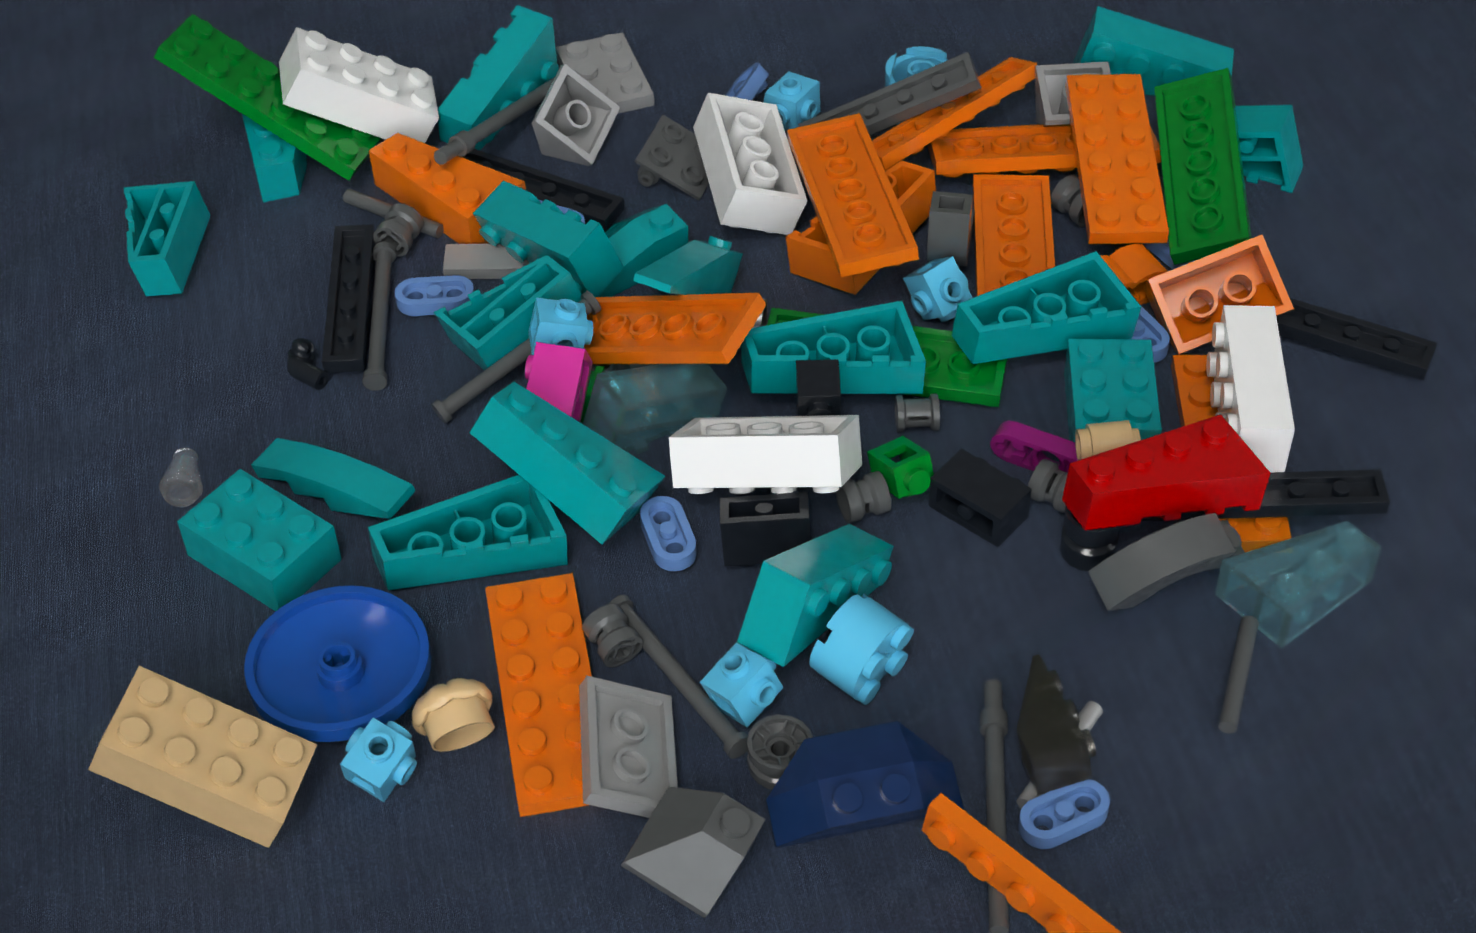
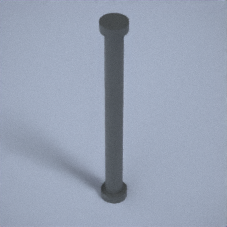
(496, 371)
(375, 377)
(734, 742)

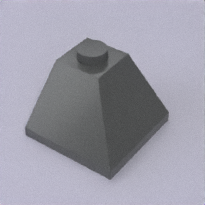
(693, 845)

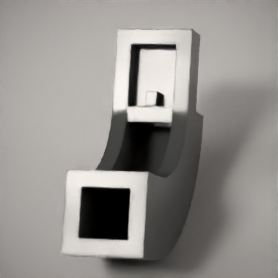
(950, 227)
(1163, 559)

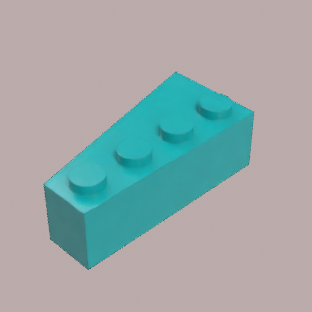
(1149, 50)
(513, 67)
(541, 229)
(1045, 310)
(872, 345)
(566, 461)
(470, 536)
(807, 586)

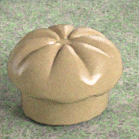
(454, 714)

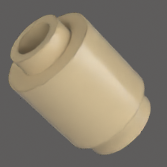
(1104, 437)

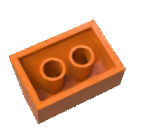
(1194, 295)

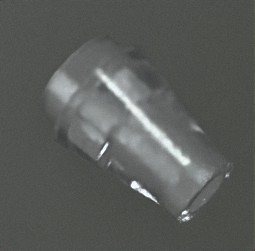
(182, 480)

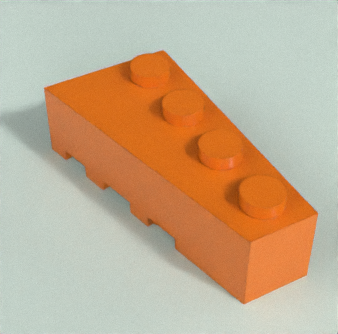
(437, 191)
(809, 250)

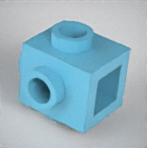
(795, 98)
(938, 289)
(560, 323)
(742, 684)
(379, 758)

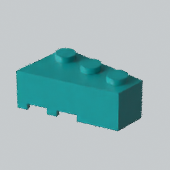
(1269, 144)
(501, 317)

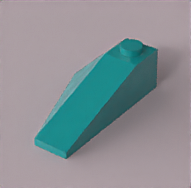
(643, 241)
(694, 269)

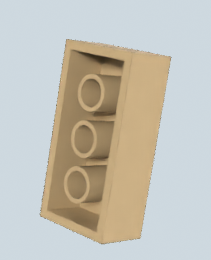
(203, 757)

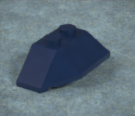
(857, 784)

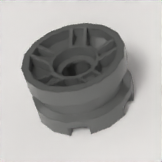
(769, 743)

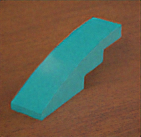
(338, 478)

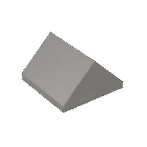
(1051, 91)
(573, 118)

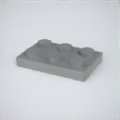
(610, 68)
(625, 746)

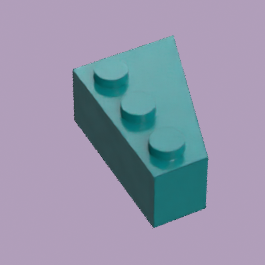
(277, 163)
(164, 234)

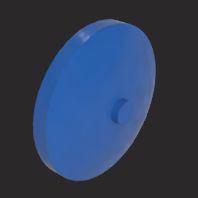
(337, 662)

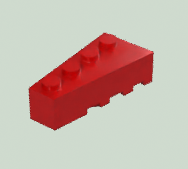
(1166, 476)

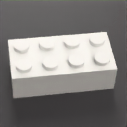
(356, 87)
(749, 164)
(1252, 381)
(766, 453)

